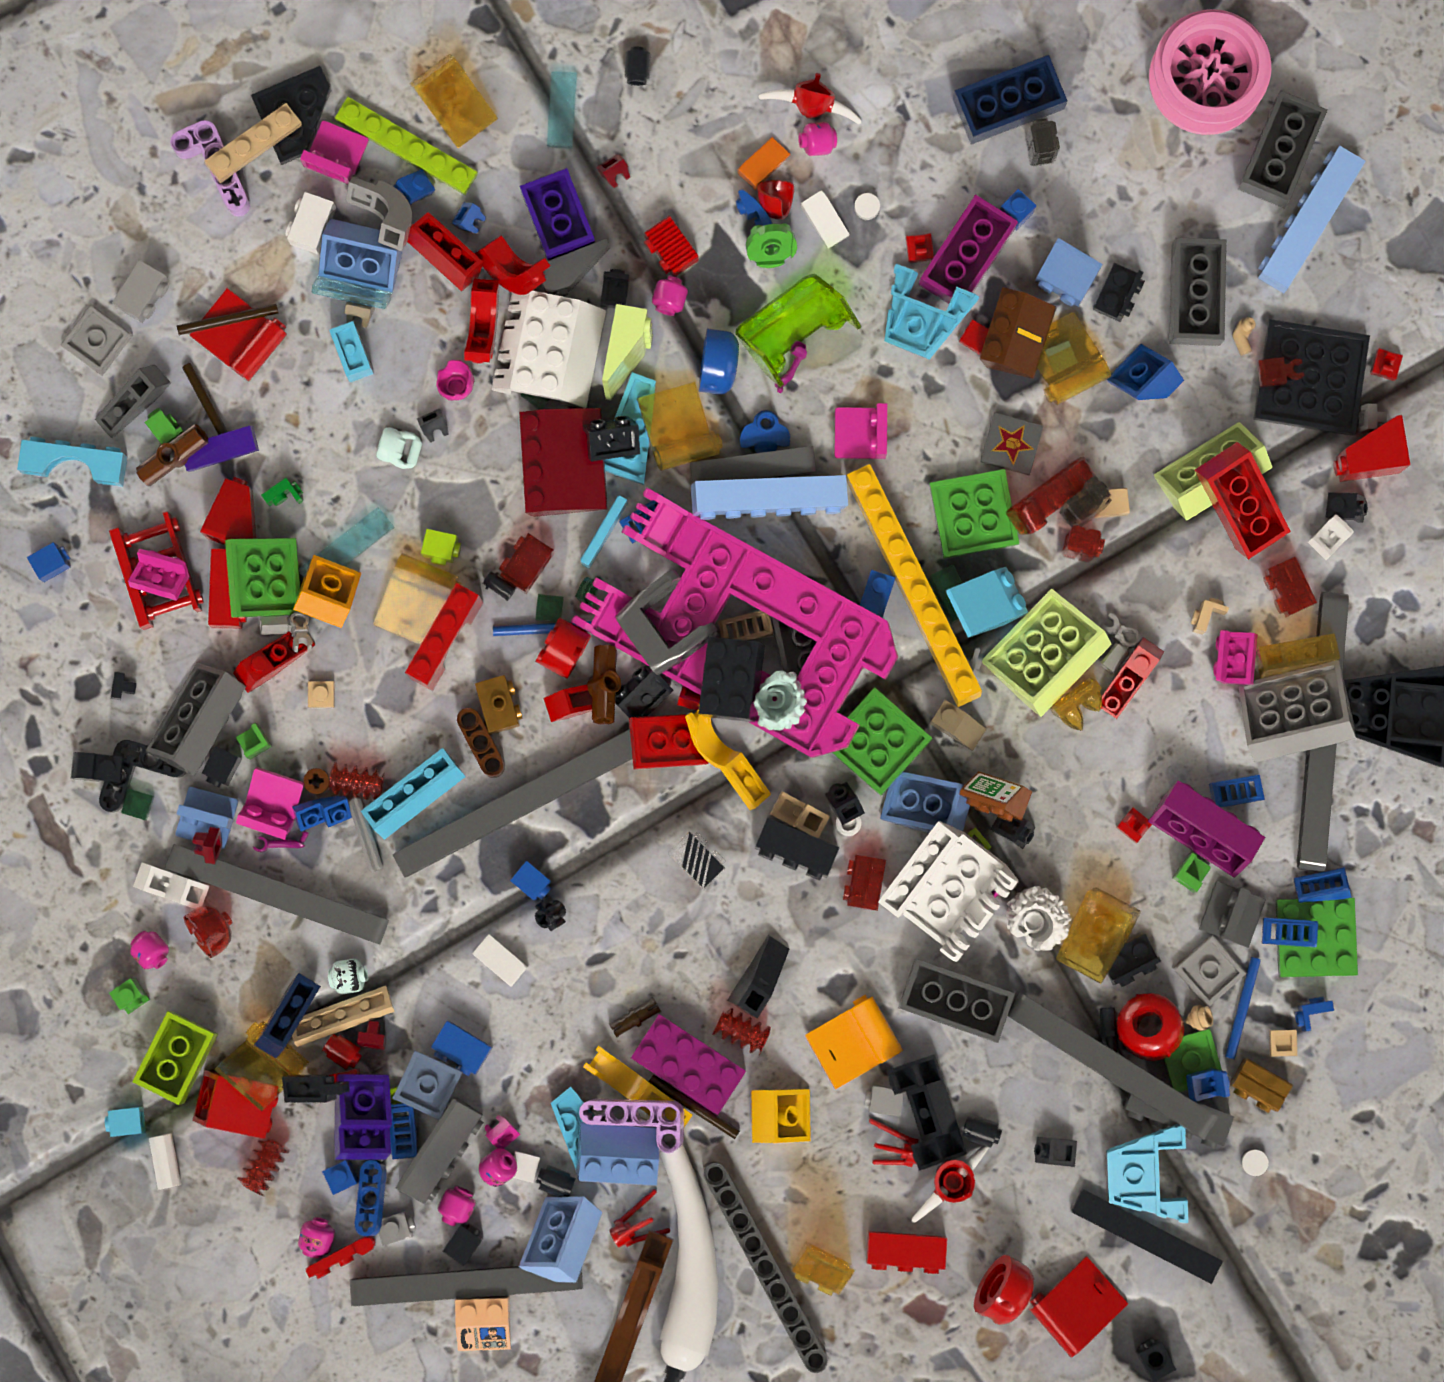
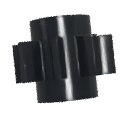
(550, 914)

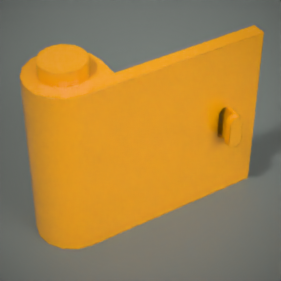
(857, 1041)

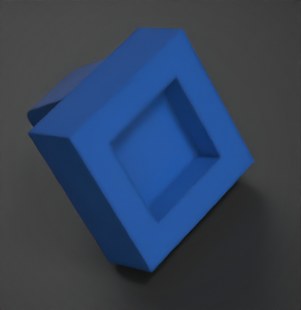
(466, 215)

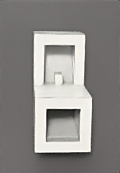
(171, 886)

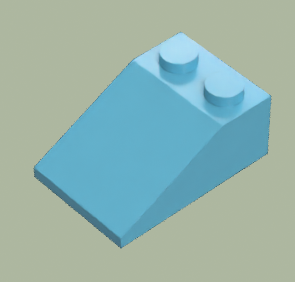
(987, 602)

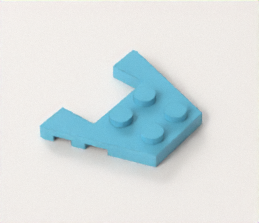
(918, 325)
(1135, 1174)

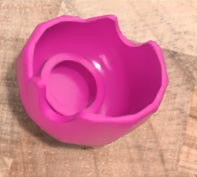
(455, 380)

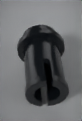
(499, 585)

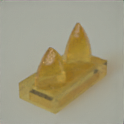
(1068, 706)

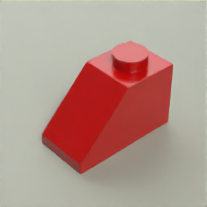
(568, 703)

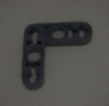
(129, 766)

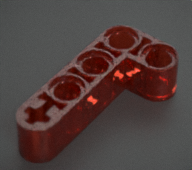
(1032, 510)

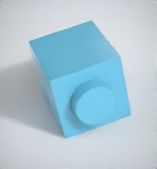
(125, 1121)

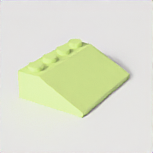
(627, 346)
(1047, 652)

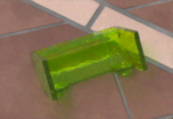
(790, 319)

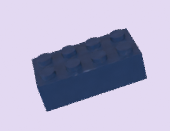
(1009, 99)

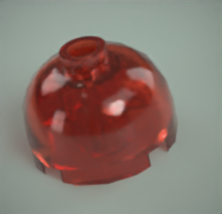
(210, 929)

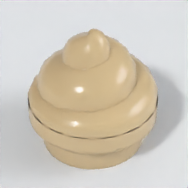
(1200, 1017)

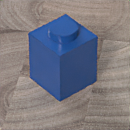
(1019, 207)
(49, 561)
(531, 882)
(341, 1176)

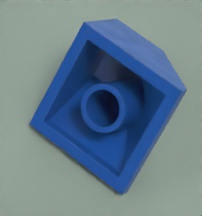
(1146, 375)

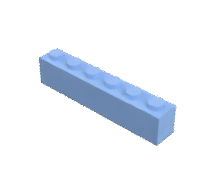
(1311, 219)
(769, 496)

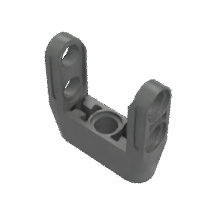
(646, 635)

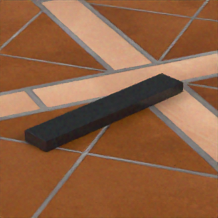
(1147, 1236)

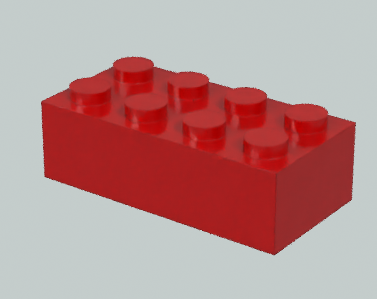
(1242, 500)

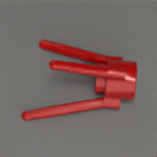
(905, 1152)
(624, 1232)

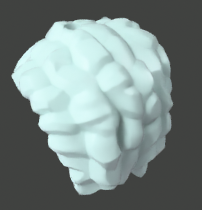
(789, 702)

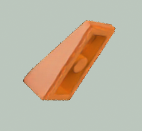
(763, 163)

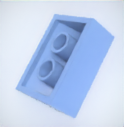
(561, 1238)

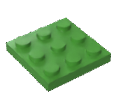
(973, 513)
(262, 576)
(883, 743)
(1335, 939)

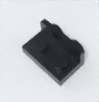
(1118, 291)
(612, 438)
(642, 693)
(1133, 958)

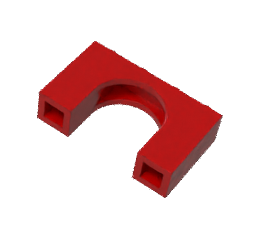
(428, 661)

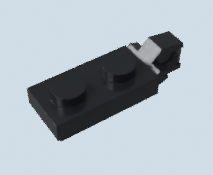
(312, 1088)

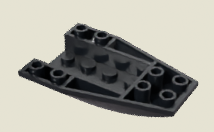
(1401, 712)

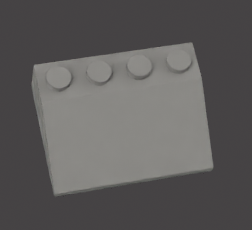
(1296, 711)

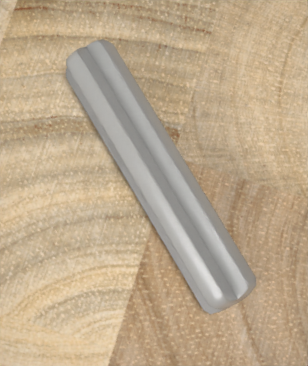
(365, 835)

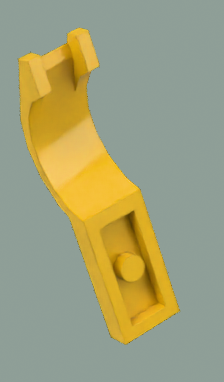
(730, 762)
(629, 1082)

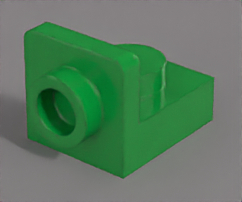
(278, 493)

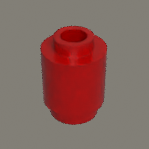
(342, 1051)

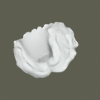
(1038, 917)

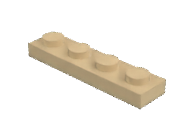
(253, 143)
(343, 1016)

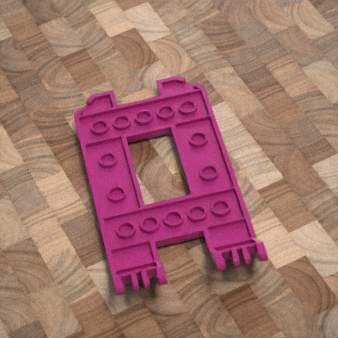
(722, 566)

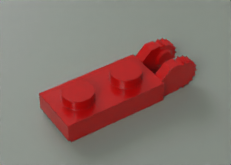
(342, 1256)

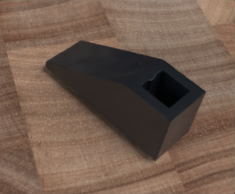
(760, 978)

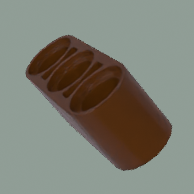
(475, 731)

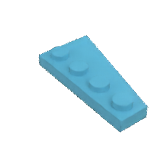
(633, 466)

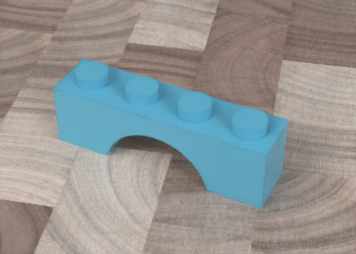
(41, 458)

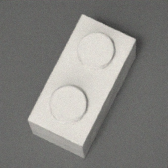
(310, 222)

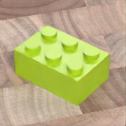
(175, 1058)

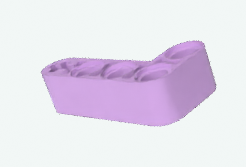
(208, 148)
(632, 1117)

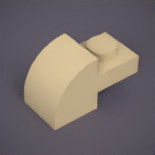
(799, 815)

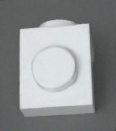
(1331, 536)

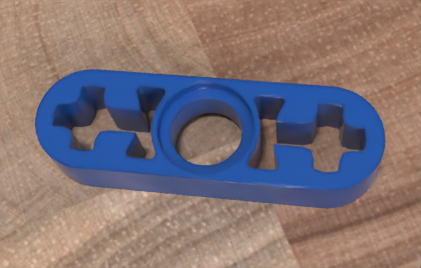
(363, 1189)

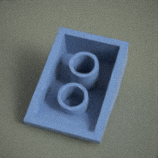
(1068, 273)
(923, 801)

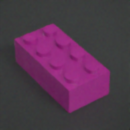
(968, 250)
(1207, 829)
(688, 1064)

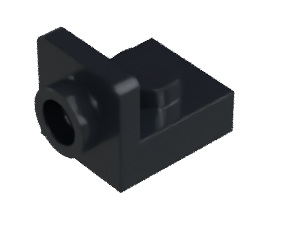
(1016, 831)
(1055, 1151)

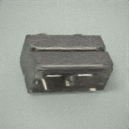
(1042, 142)

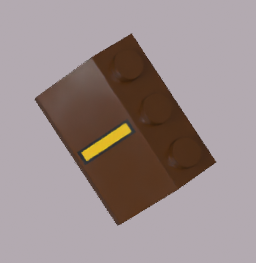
(1017, 333)

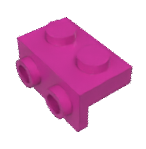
(159, 574)
(1235, 657)

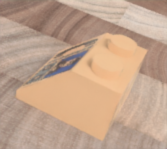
(483, 1323)

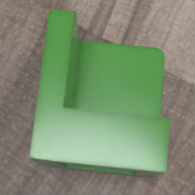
(253, 741)
(1192, 872)

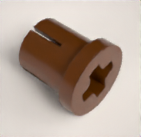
(311, 776)

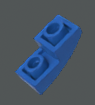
(751, 208)
(328, 810)

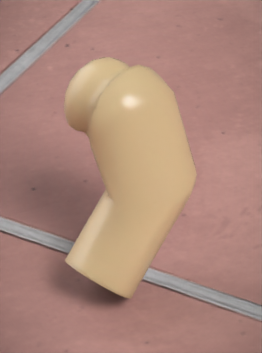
(1242, 333)

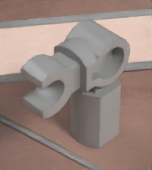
(296, 624)
(1128, 639)

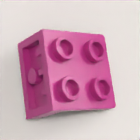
(335, 152)
(861, 432)
(270, 803)

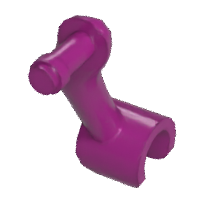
(799, 351)
(282, 843)

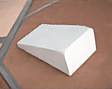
(824, 219)
(500, 960)

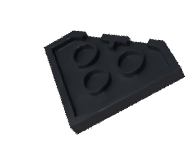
(306, 97)

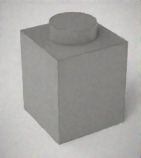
(883, 1101)

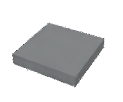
(96, 340)
(1209, 971)

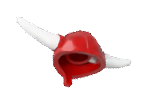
(812, 99)
(952, 1182)

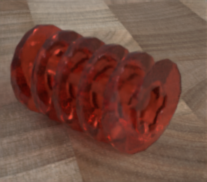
(356, 782)
(742, 1031)
(262, 1166)

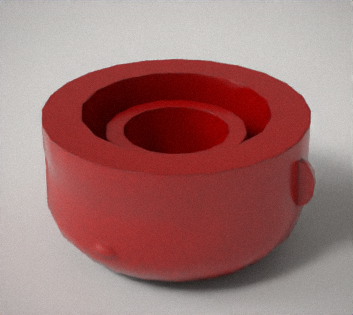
(1156, 1046)
(1004, 1290)

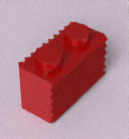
(671, 247)

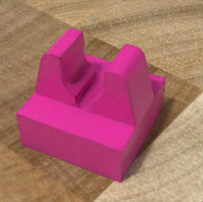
(502, 1133)

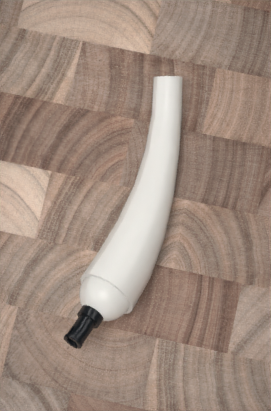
(694, 1298)

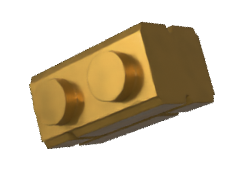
(1261, 1085)

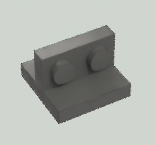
(1232, 914)

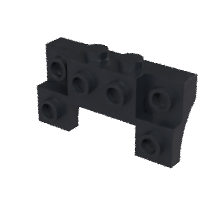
(931, 1111)

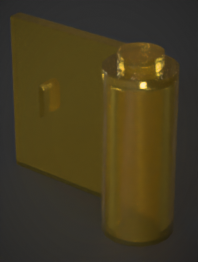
(1070, 361)
(678, 429)
(414, 596)
(257, 1072)

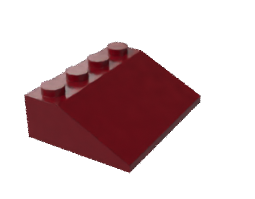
(557, 464)

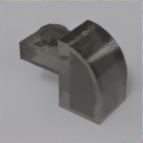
(1087, 503)

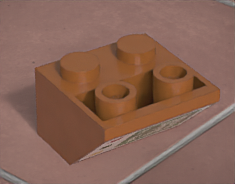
(996, 796)

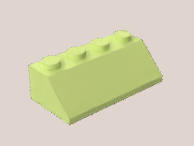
(1181, 481)

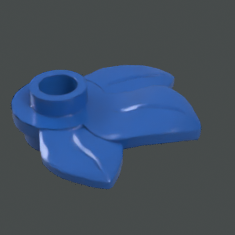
(765, 438)

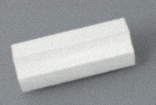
(165, 1161)

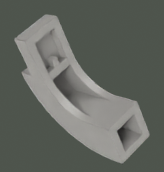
(388, 205)

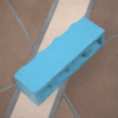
(413, 793)

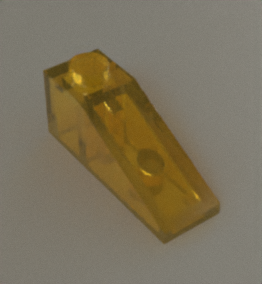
(1296, 655)

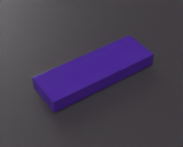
(224, 448)

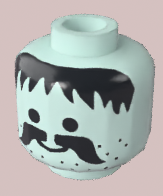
(347, 976)

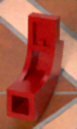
(509, 269)
(482, 321)

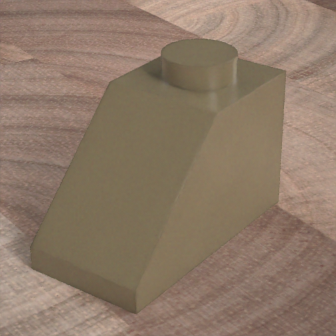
(958, 725)

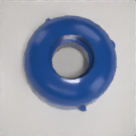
(718, 362)

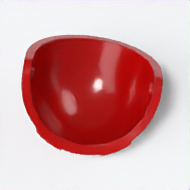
(776, 197)

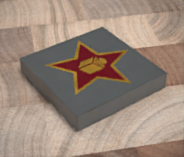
(1011, 444)

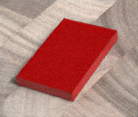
(662, 742)

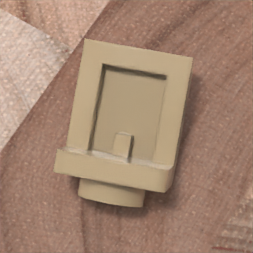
(1202, 616)

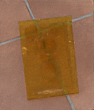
(453, 100)
(1098, 934)
(822, 1268)

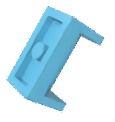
(351, 351)

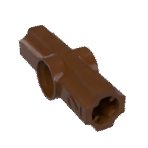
(184, 447)
(604, 684)

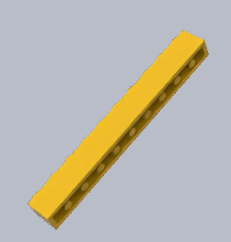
(914, 585)

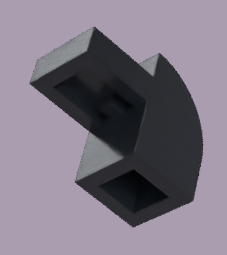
(96, 767)

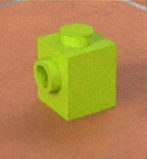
(440, 547)

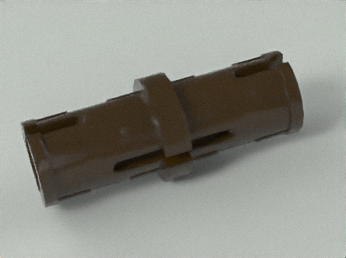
(634, 1017)

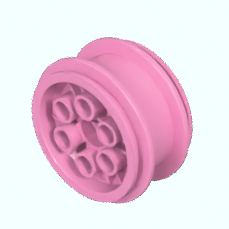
(1241, 46)

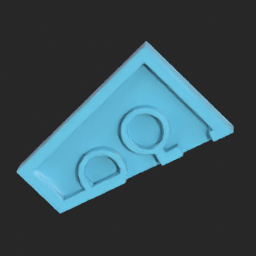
(566, 1110)

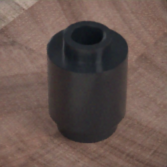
(637, 66)
(982, 1131)
(555, 1181)

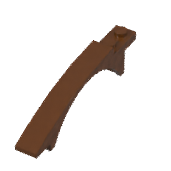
(634, 1308)

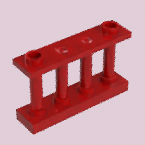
(122, 543)

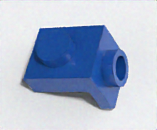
(415, 186)
(1316, 1006)
(1208, 1084)

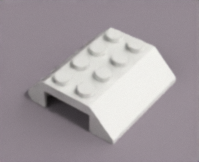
(550, 348)
(949, 888)

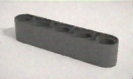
(756, 465)

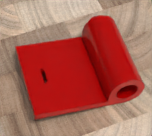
(242, 344)
(1075, 1309)

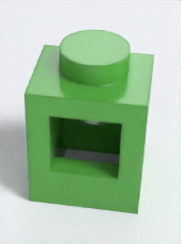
(163, 426)
(129, 995)

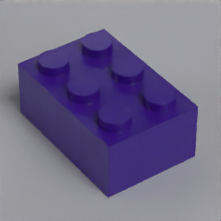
(557, 214)

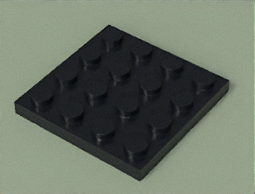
(1332, 379)

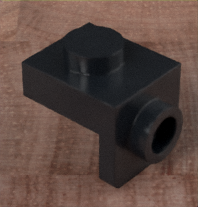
(614, 288)
(1347, 506)

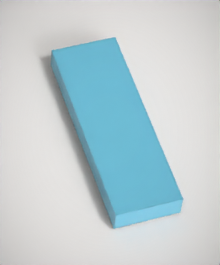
(604, 531)

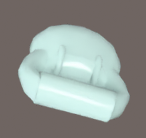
(392, 446)

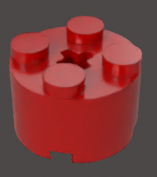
(563, 648)

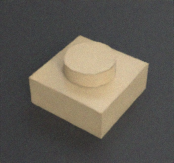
(321, 694)
(1283, 1042)

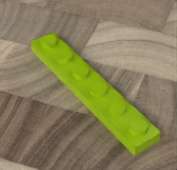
(406, 145)

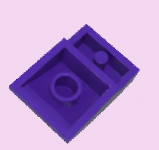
(363, 1118)

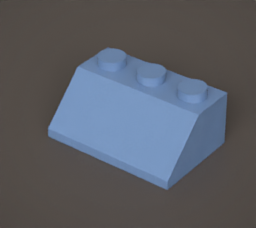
(356, 257)
(618, 1154)

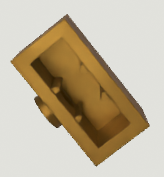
(498, 705)

